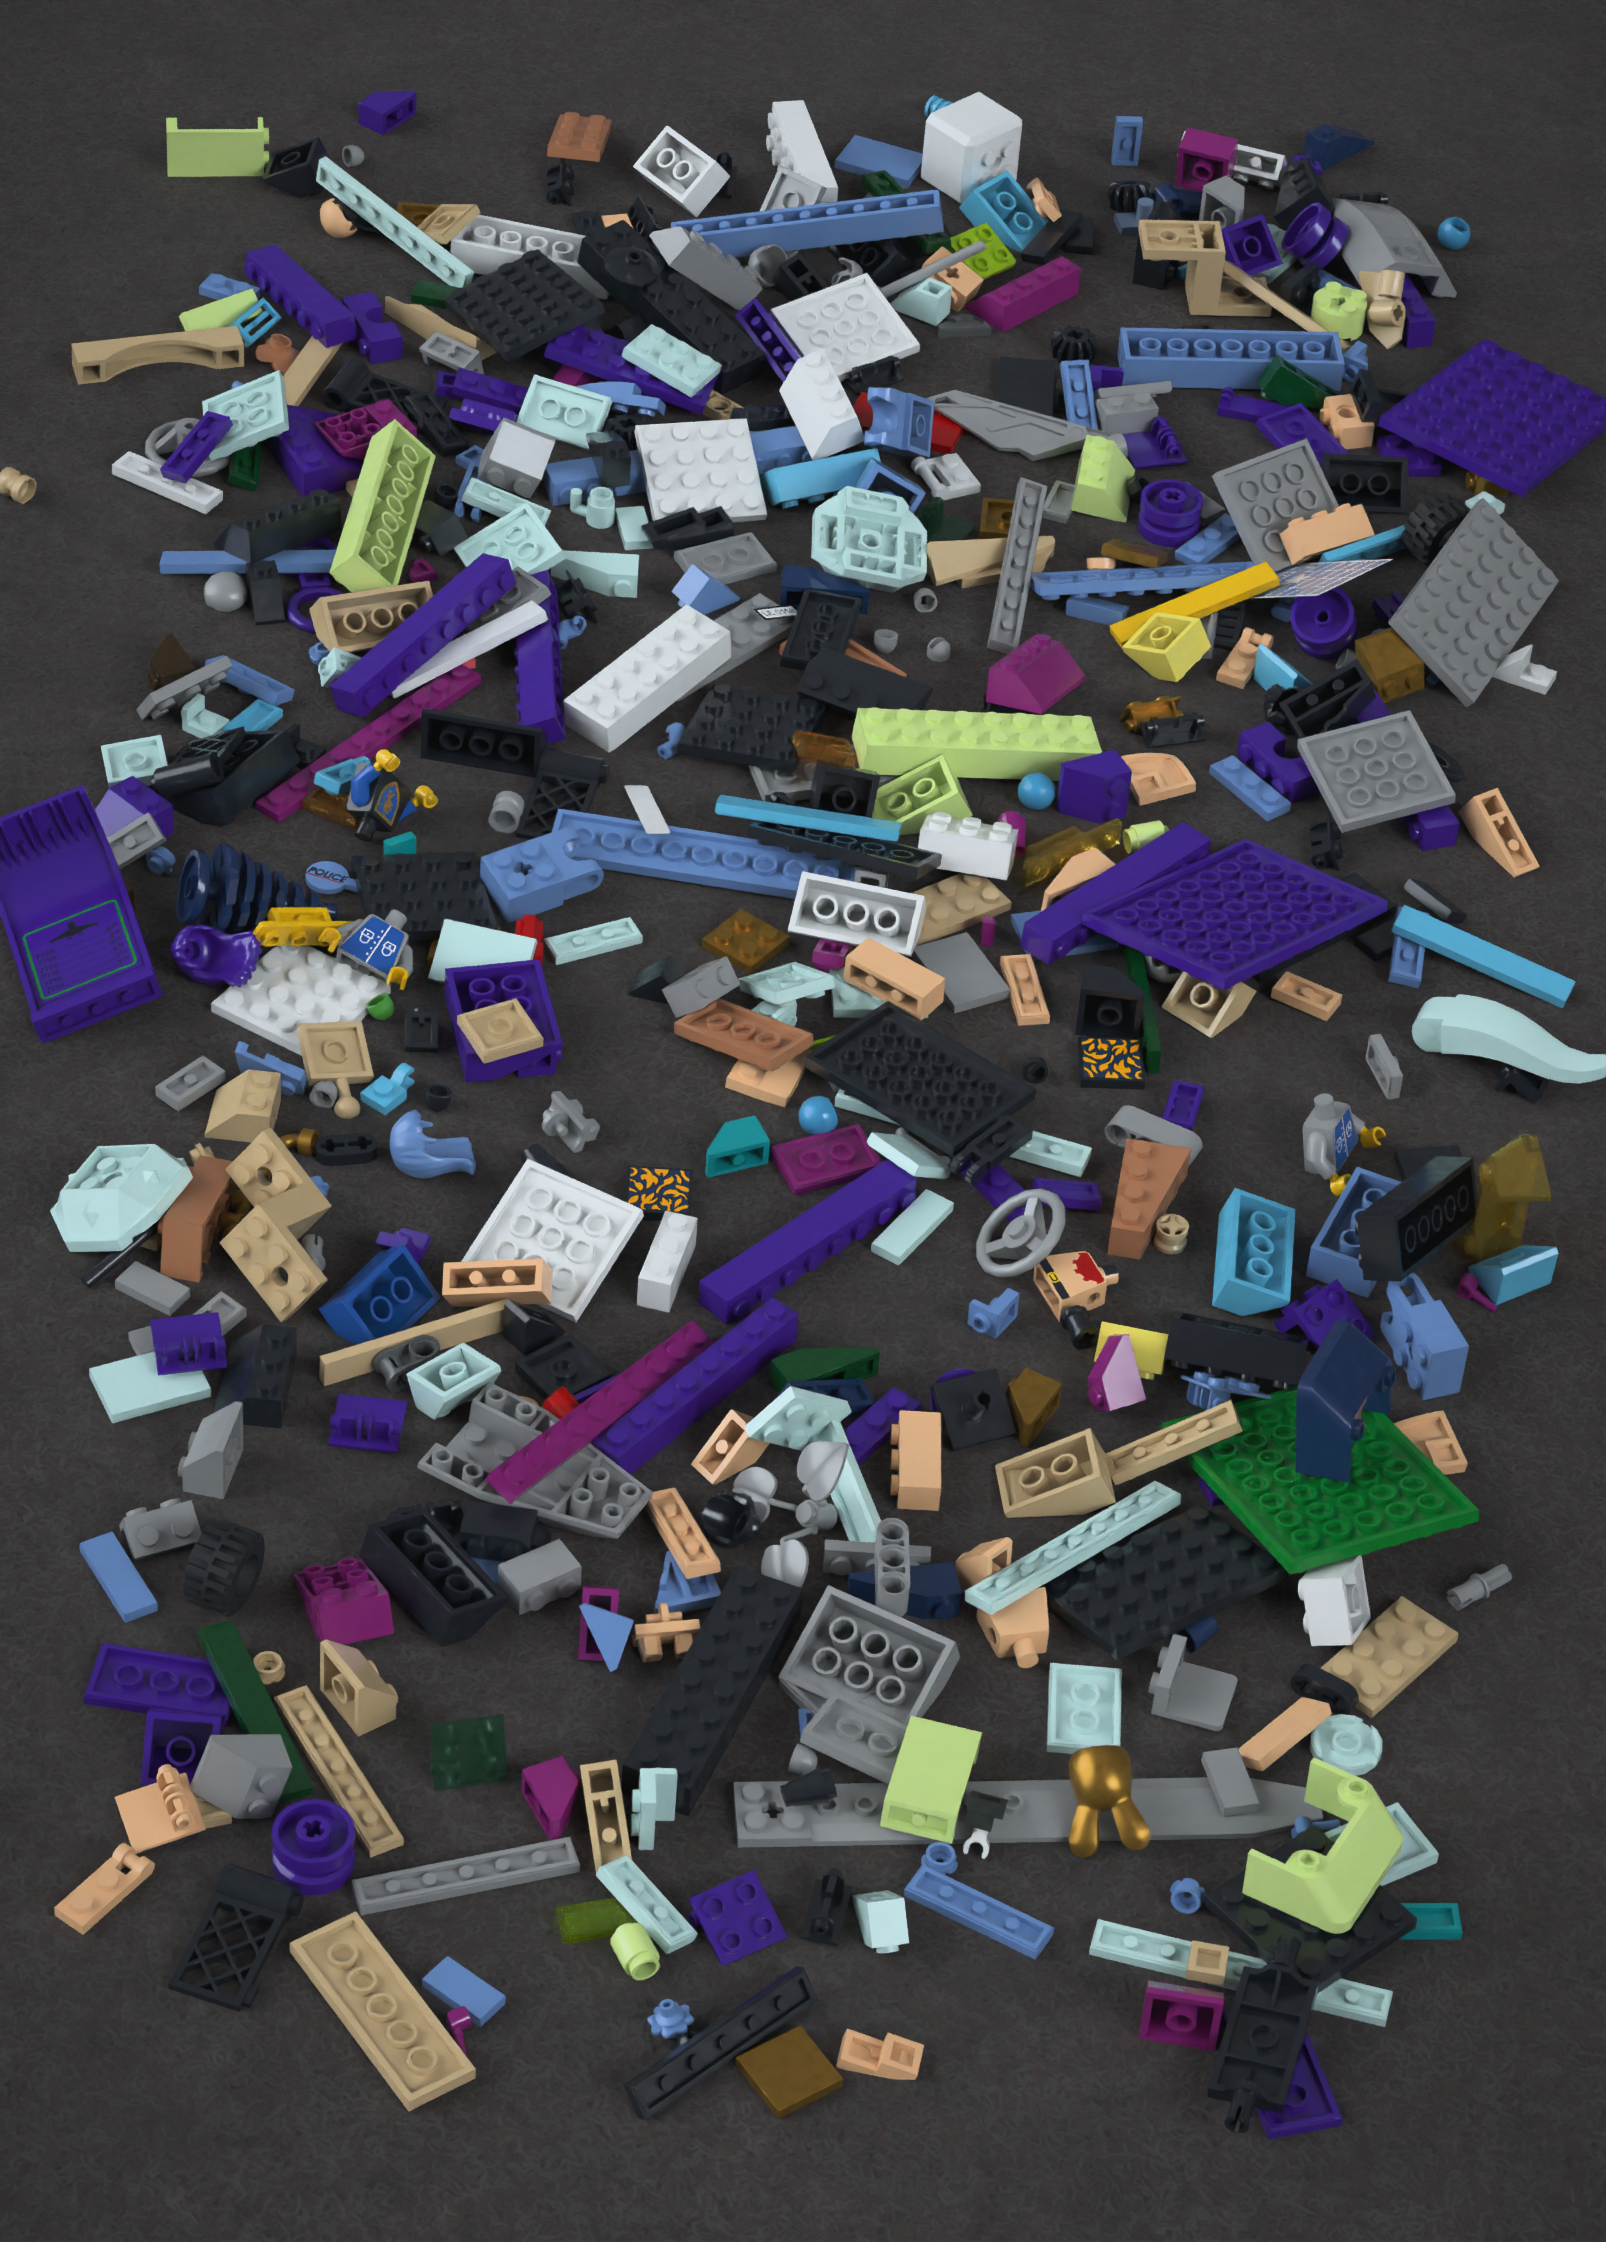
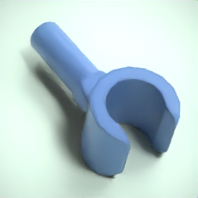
(1303, 1823)

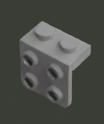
(1190, 1691)

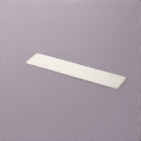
(647, 809)

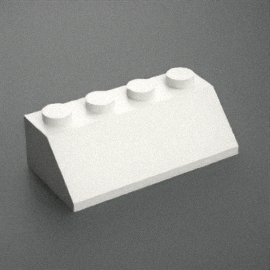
(820, 406)
(854, 911)

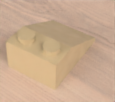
(1057, 1479)

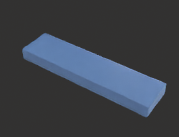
(979, 1911)

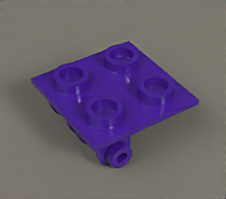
(1154, 447)
(188, 1343)
(367, 1423)
(737, 1918)

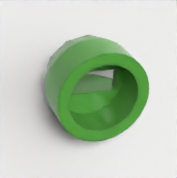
(381, 1007)

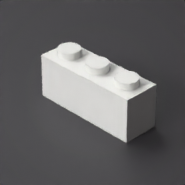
(667, 1261)

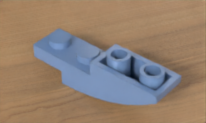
(627, 397)

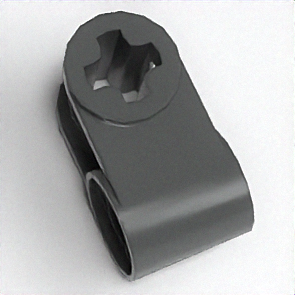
(405, 1359)

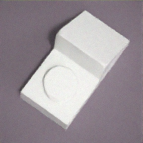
(1520, 672)

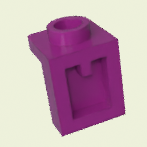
(830, 955)

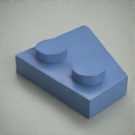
(292, 1077)

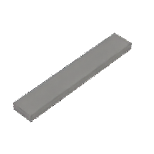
(465, 1875)

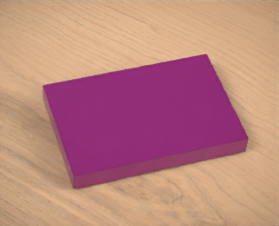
(824, 1159)

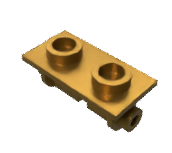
(1142, 712)

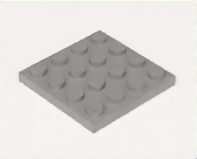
(1269, 494)
(1376, 771)

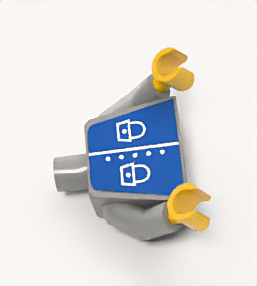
(374, 947)
(1330, 1137)

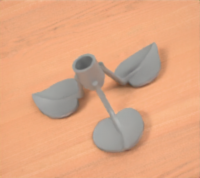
(820, 1471)

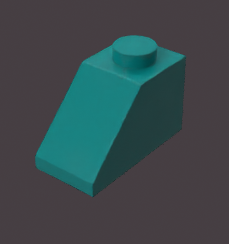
(737, 1147)

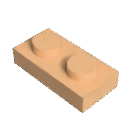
(1306, 996)

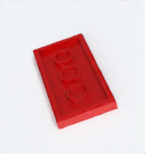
(944, 430)

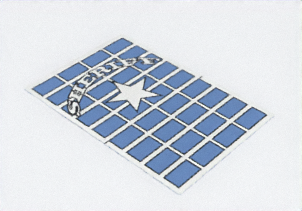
(1317, 578)

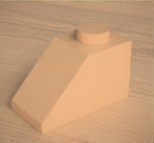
(728, 1449)
(983, 1561)

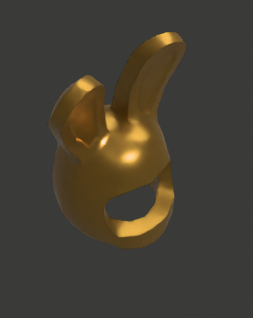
(1101, 1784)

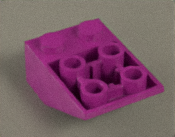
(353, 430)
(345, 1602)

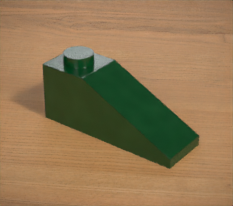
(1292, 386)
(823, 1364)

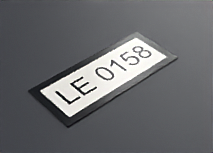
(777, 612)

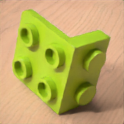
(989, 262)

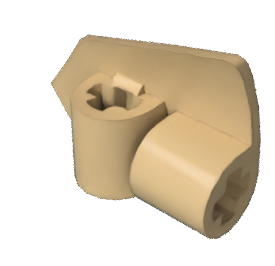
(1384, 305)

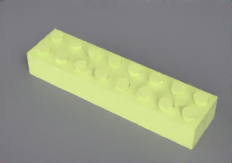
(383, 510)
(971, 742)

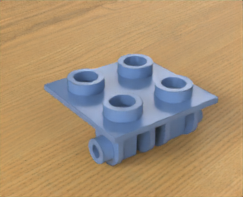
(1209, 1391)

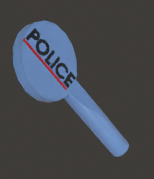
(329, 878)

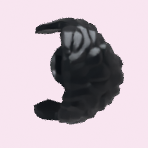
(1272, 708)
(731, 1519)

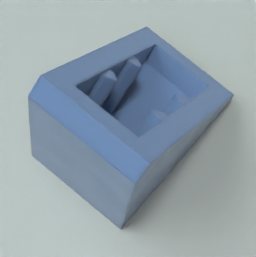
(609, 1632)

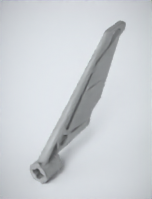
(1016, 428)

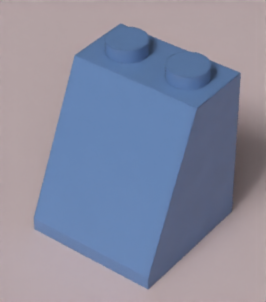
(885, 480)

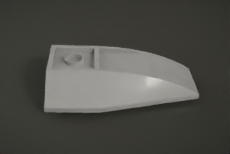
(1388, 241)
(581, 1496)

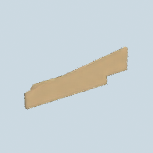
(427, 323)
(977, 560)

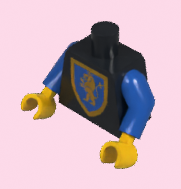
(381, 799)

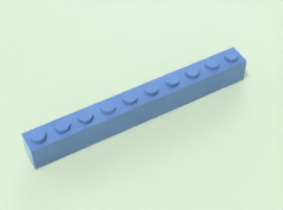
(823, 223)
(771, 450)

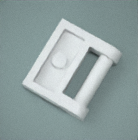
(953, 473)

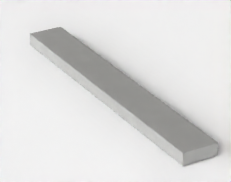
(1017, 566)

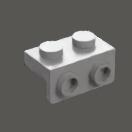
(161, 1529)

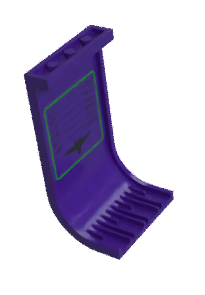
(70, 917)

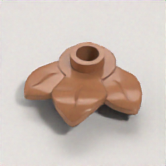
(278, 352)

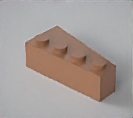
(1145, 1190)
(195, 1219)

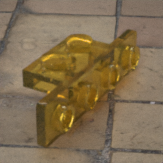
(1055, 851)

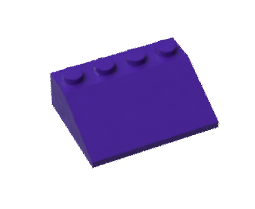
(309, 457)
(491, 984)

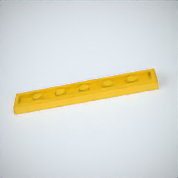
(1204, 600)

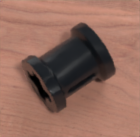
(1078, 1324)

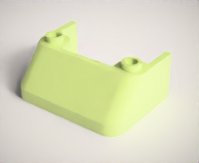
(1337, 1886)

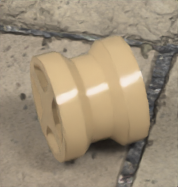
(1171, 1234)

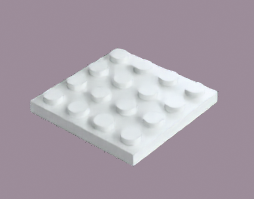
(850, 324)
(701, 468)
(297, 988)
(565, 1224)

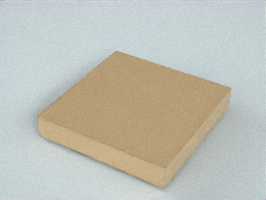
(448, 221)
(500, 1030)

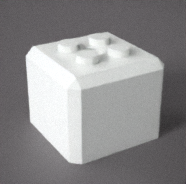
(970, 145)

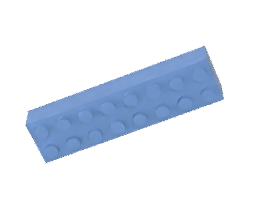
(1224, 356)

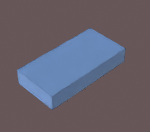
(461, 1987)

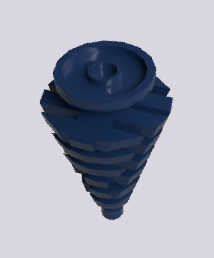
(236, 892)

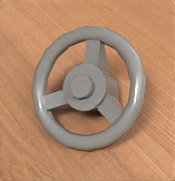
(169, 437)
(1024, 1236)

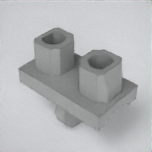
(566, 1121)

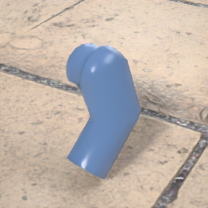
(570, 629)
(671, 747)

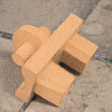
(664, 1629)

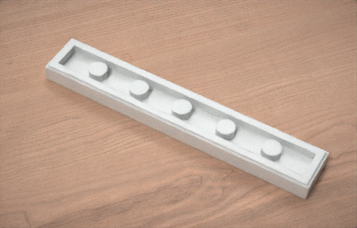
(475, 644)

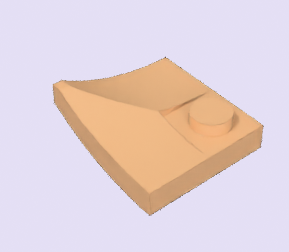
(1158, 777)
(766, 1085)
(1436, 1440)

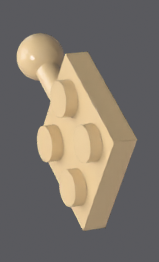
(337, 1055)

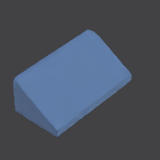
(1096, 610)

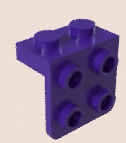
(1321, 1311)

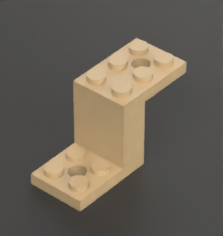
(1204, 250)
(271, 1229)

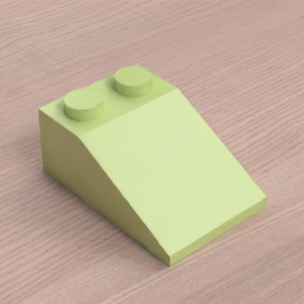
(919, 793)

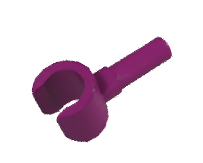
(1467, 1290)
(457, 2021)

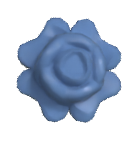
(670, 2019)

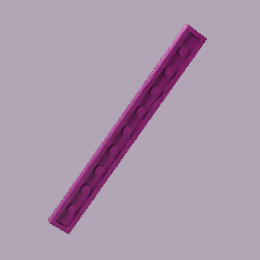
(372, 738)
(597, 1413)

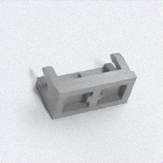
(451, 353)

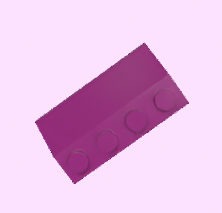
(1028, 295)
(1033, 675)

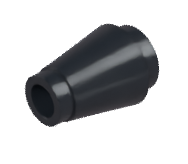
(809, 1789)

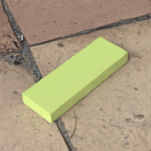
(221, 312)

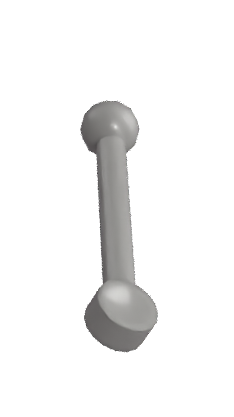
(902, 1131)

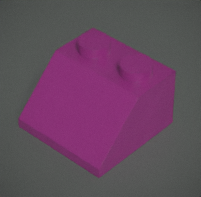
(1204, 158)
(1181, 2015)

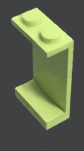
(216, 151)
(930, 1779)

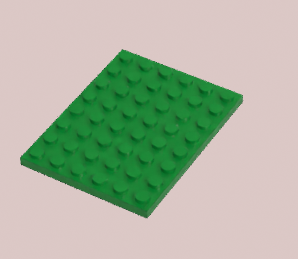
(1321, 1520)

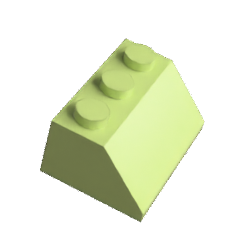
(1102, 480)

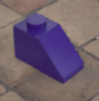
(386, 110)

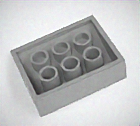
(893, 1654)

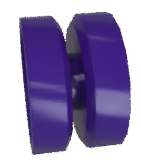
(1315, 236)
(1170, 512)
(1324, 624)
(313, 1846)

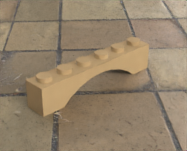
(208, 347)

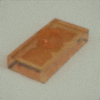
(823, 748)
(330, 806)

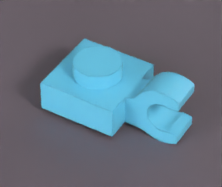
(388, 1094)

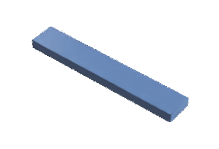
(217, 561)

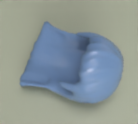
(427, 1156)

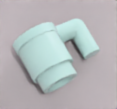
(600, 507)

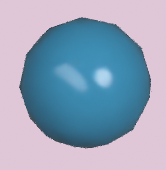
(1453, 233)
(1036, 791)
(817, 1115)

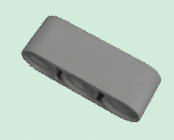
(1141, 1125)
(892, 1566)

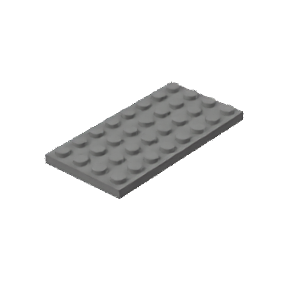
(1474, 602)

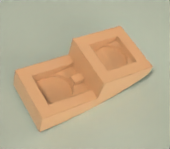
(890, 2058)

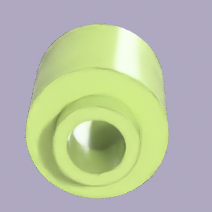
(1142, 834)
(635, 1951)

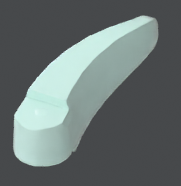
(1500, 1033)

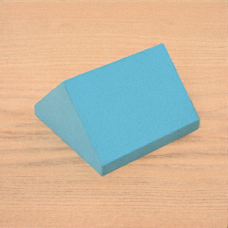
(1273, 669)
(1515, 1271)

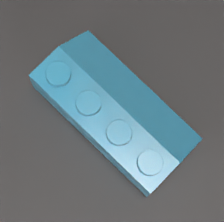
(814, 478)
(1253, 1254)

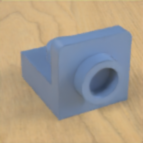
(1355, 359)
(995, 1317)

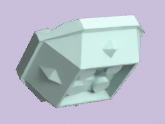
(869, 540)
(118, 1196)

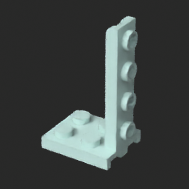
(808, 1417)

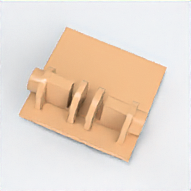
(160, 1811)

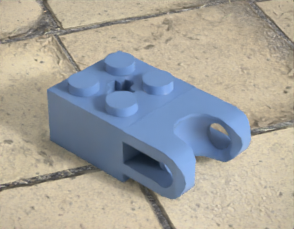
(900, 423)
(538, 874)
(1424, 1339)

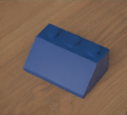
(381, 1298)

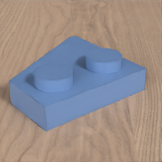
(682, 1593)

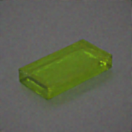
(591, 1920)

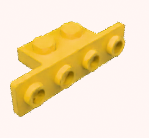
(295, 926)

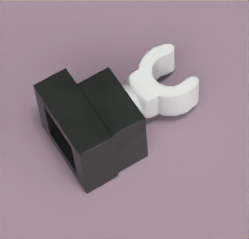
(980, 1815)

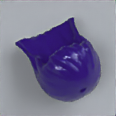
(215, 956)

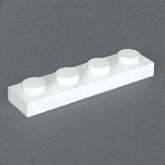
(148, 475)

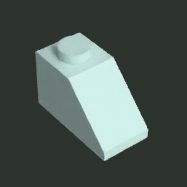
(882, 1920)

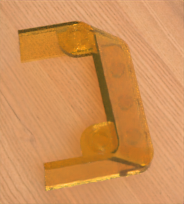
(1508, 1184)

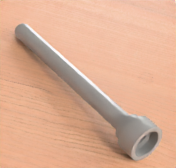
(932, 269)

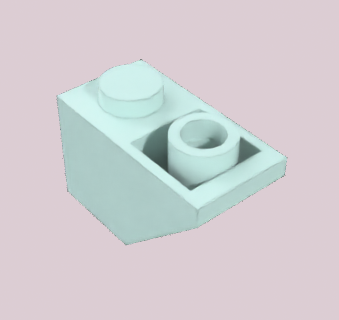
(925, 301)

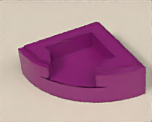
(421, 571)
(988, 930)

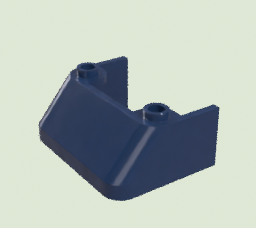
(1336, 1385)

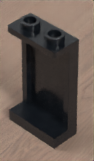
(1370, 400)

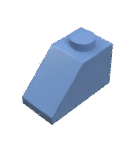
(703, 591)

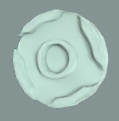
(1356, 1747)

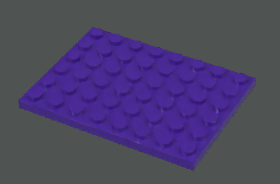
(1500, 417)
(1234, 913)

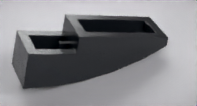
(689, 528)

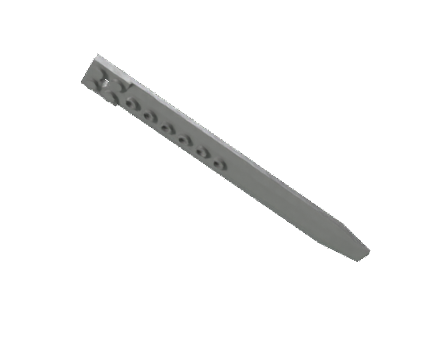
(1033, 1813)

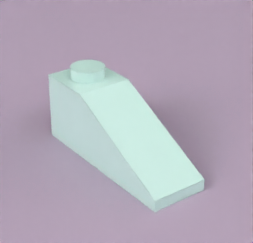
(601, 572)

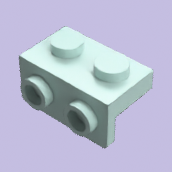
(653, 1802)

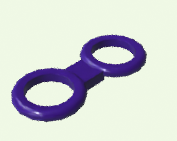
(311, 588)

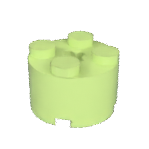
(1340, 310)

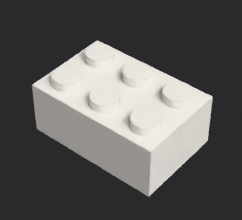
(681, 171)
(970, 845)

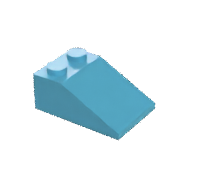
(1006, 210)

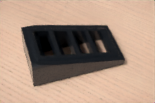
(1230, 624)

